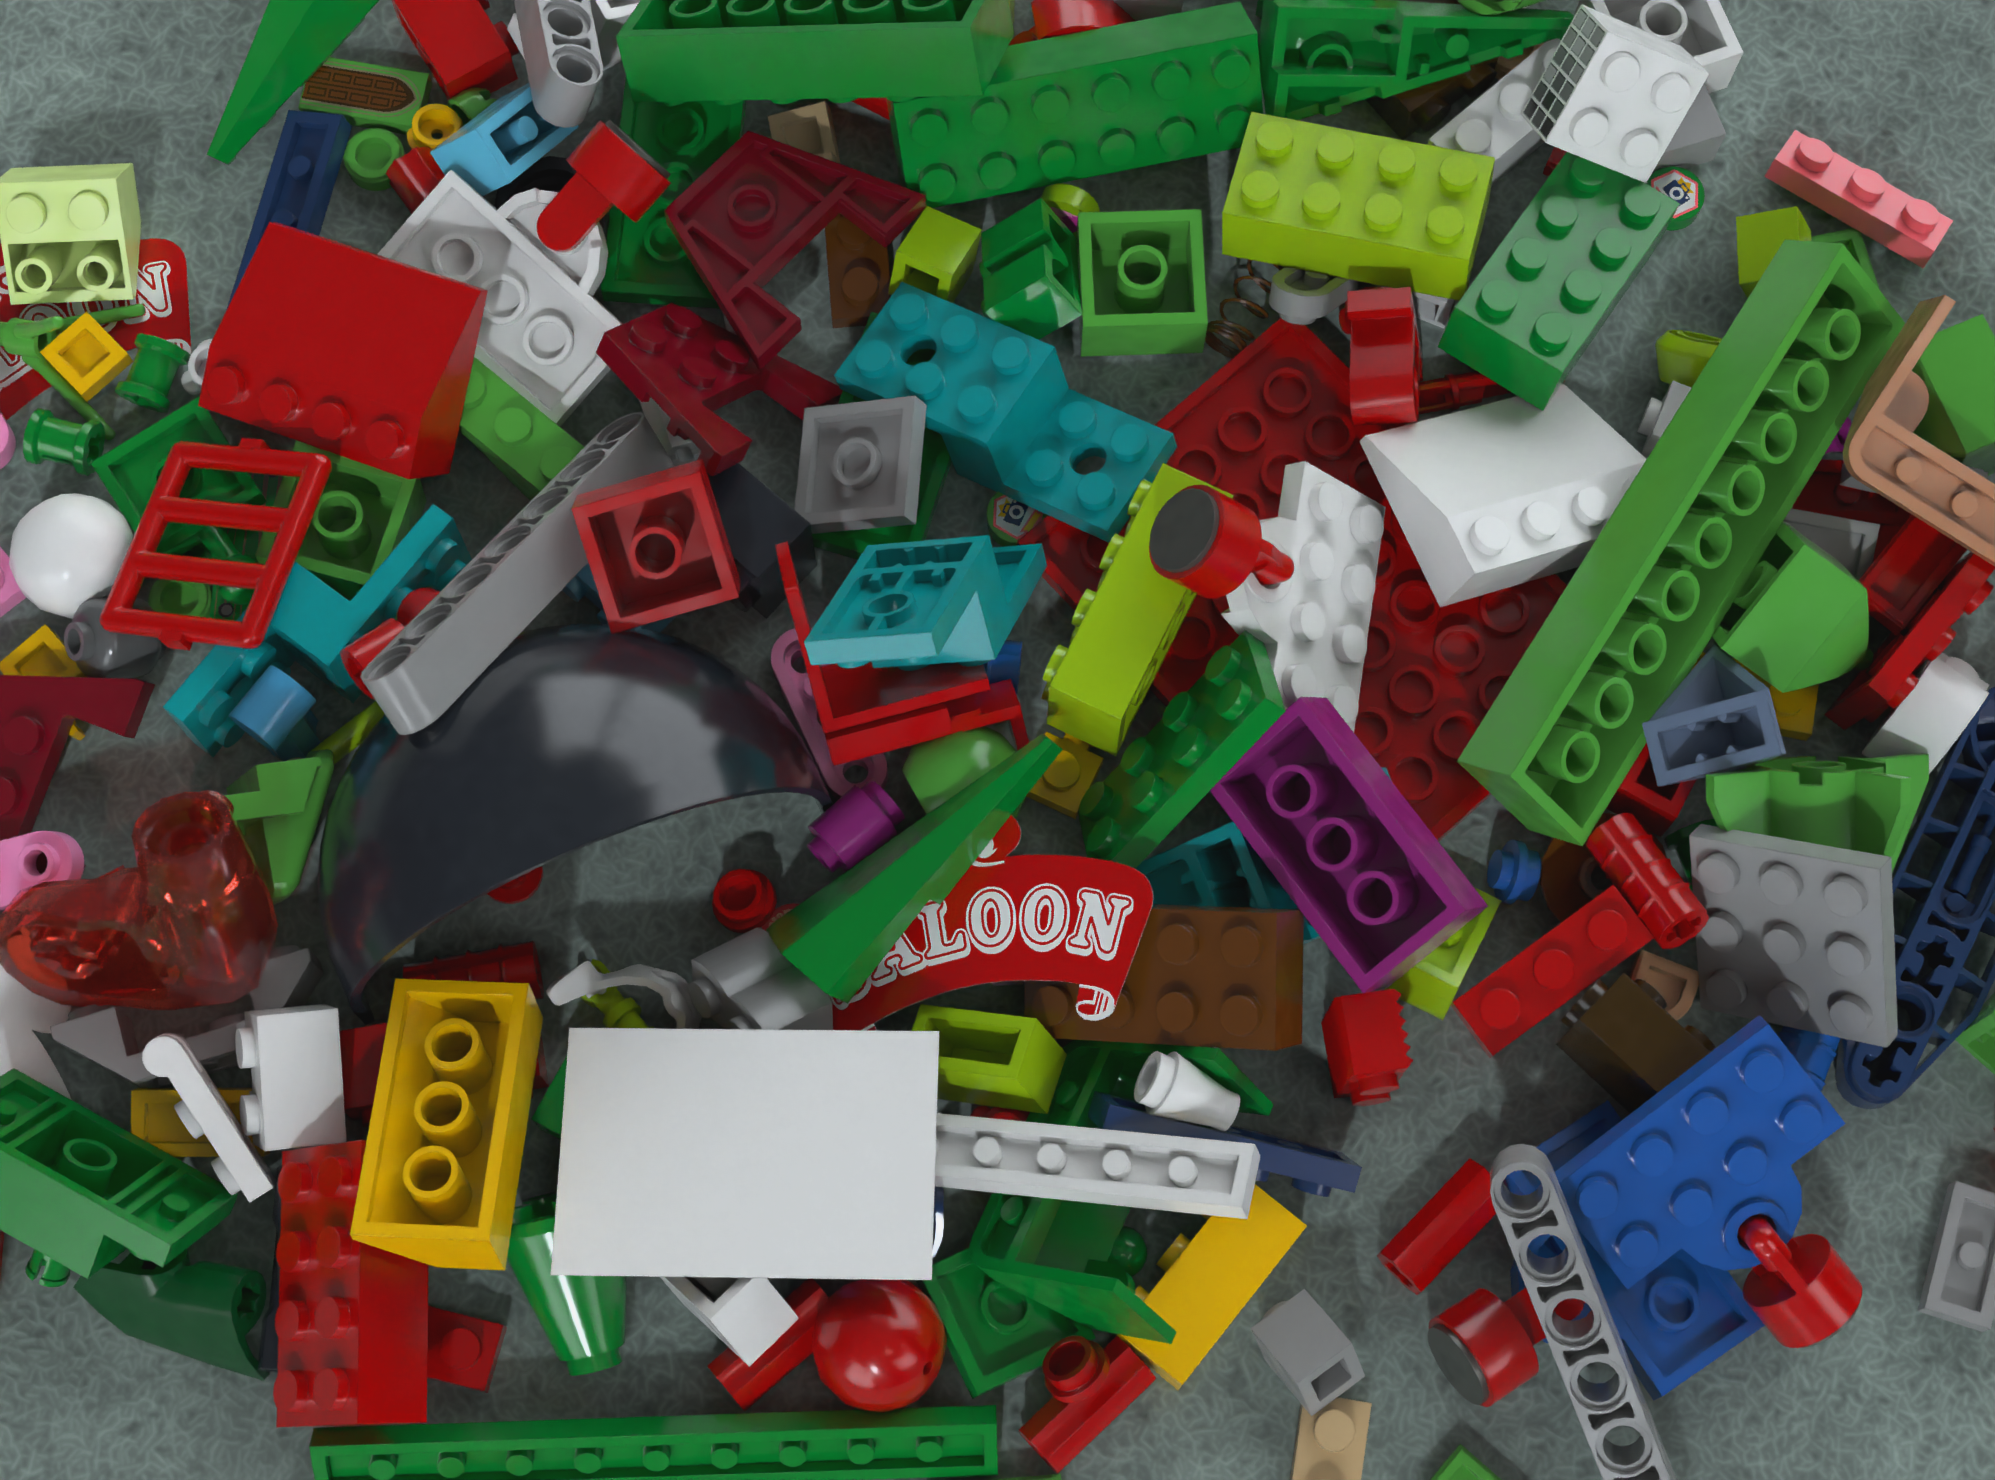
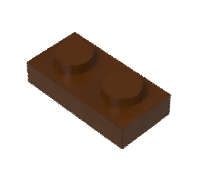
(856, 273)

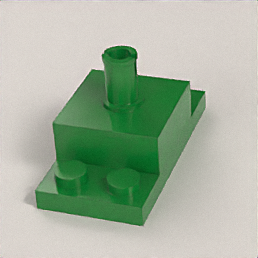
(92, 1189)

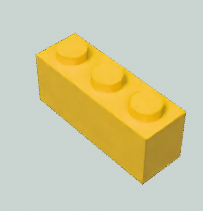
(1212, 1282)

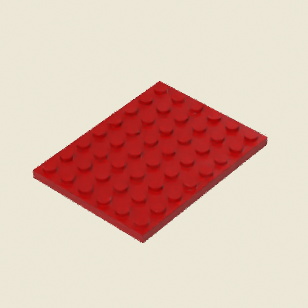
(1425, 665)

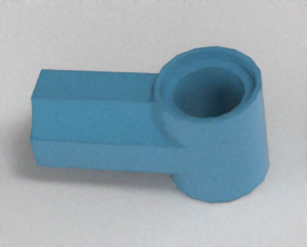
(278, 715)

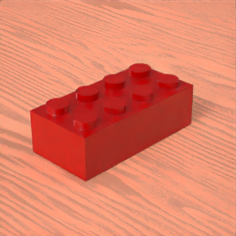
(346, 1310)

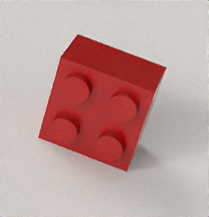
(656, 546)

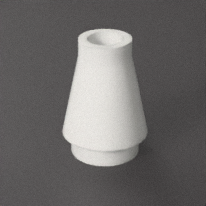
(1183, 1092)

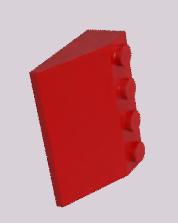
(346, 352)

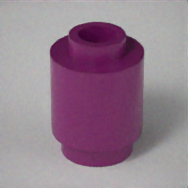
(854, 827)

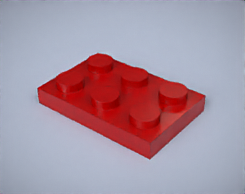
(1924, 637)

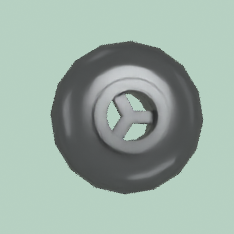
(109, 653)

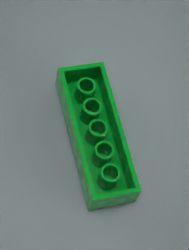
(812, 49)
(1087, 107)

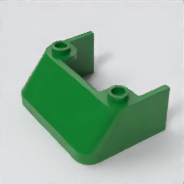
(1062, 1247)

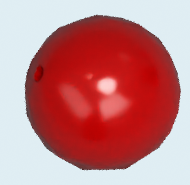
(879, 1344)

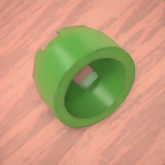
(470, 103)

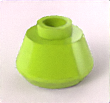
(1683, 355)

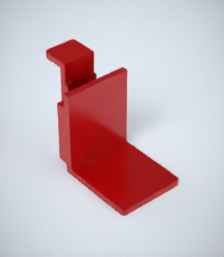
(891, 708)

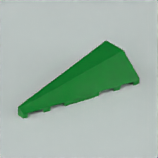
(1351, 50)
(284, 55)
(860, 915)

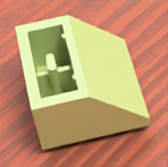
(70, 233)

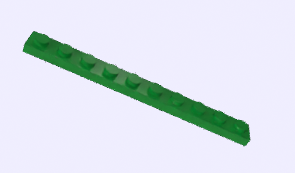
(682, 1447)

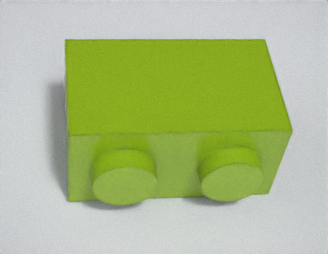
(993, 1058)

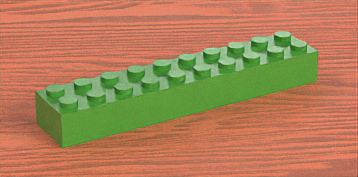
(1683, 540)

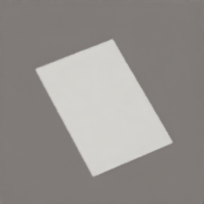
(747, 1154)

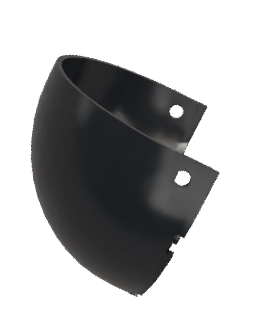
(531, 762)

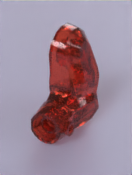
(154, 936)

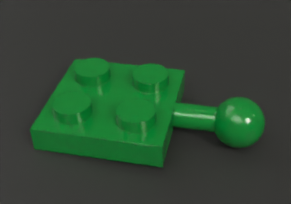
(135, 466)
(999, 1331)

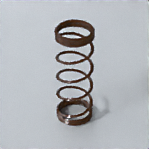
(1235, 335)

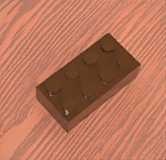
(1196, 982)

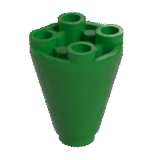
(577, 1313)

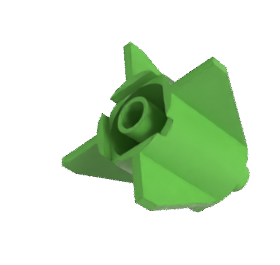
(1828, 803)

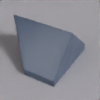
(1713, 723)

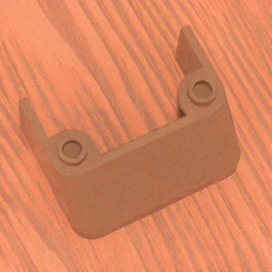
(1905, 467)

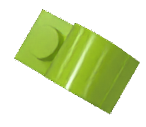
(1438, 976)

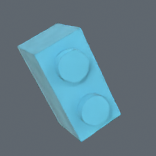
(499, 142)

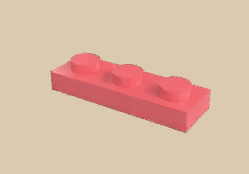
(1859, 198)

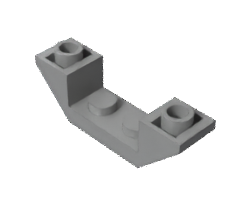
(109, 1040)

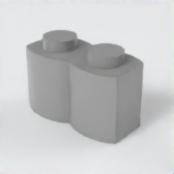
(756, 988)

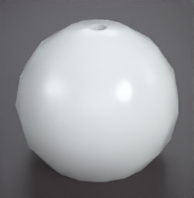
(68, 552)

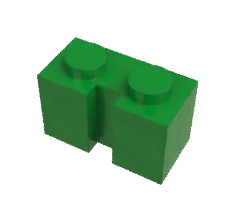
(1030, 272)

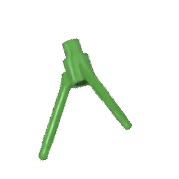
(30, 337)

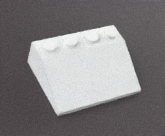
(1502, 490)

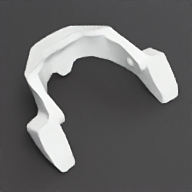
(588, 981)

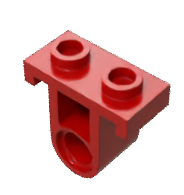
(1384, 356)

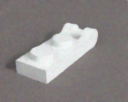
(207, 1113)

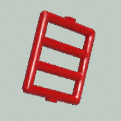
(267, 579)

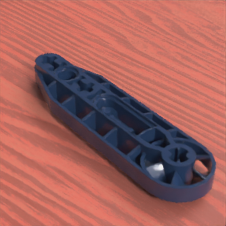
(1938, 924)

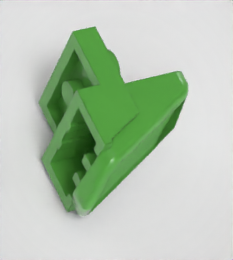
(279, 815)

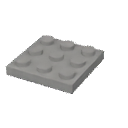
(1796, 934)

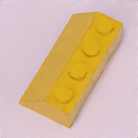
(449, 1122)

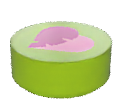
(1067, 202)

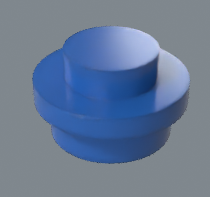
(1514, 872)

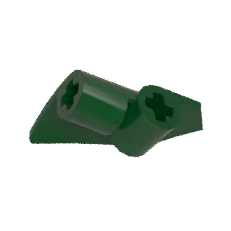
(183, 1307)

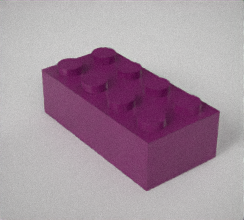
(1346, 845)

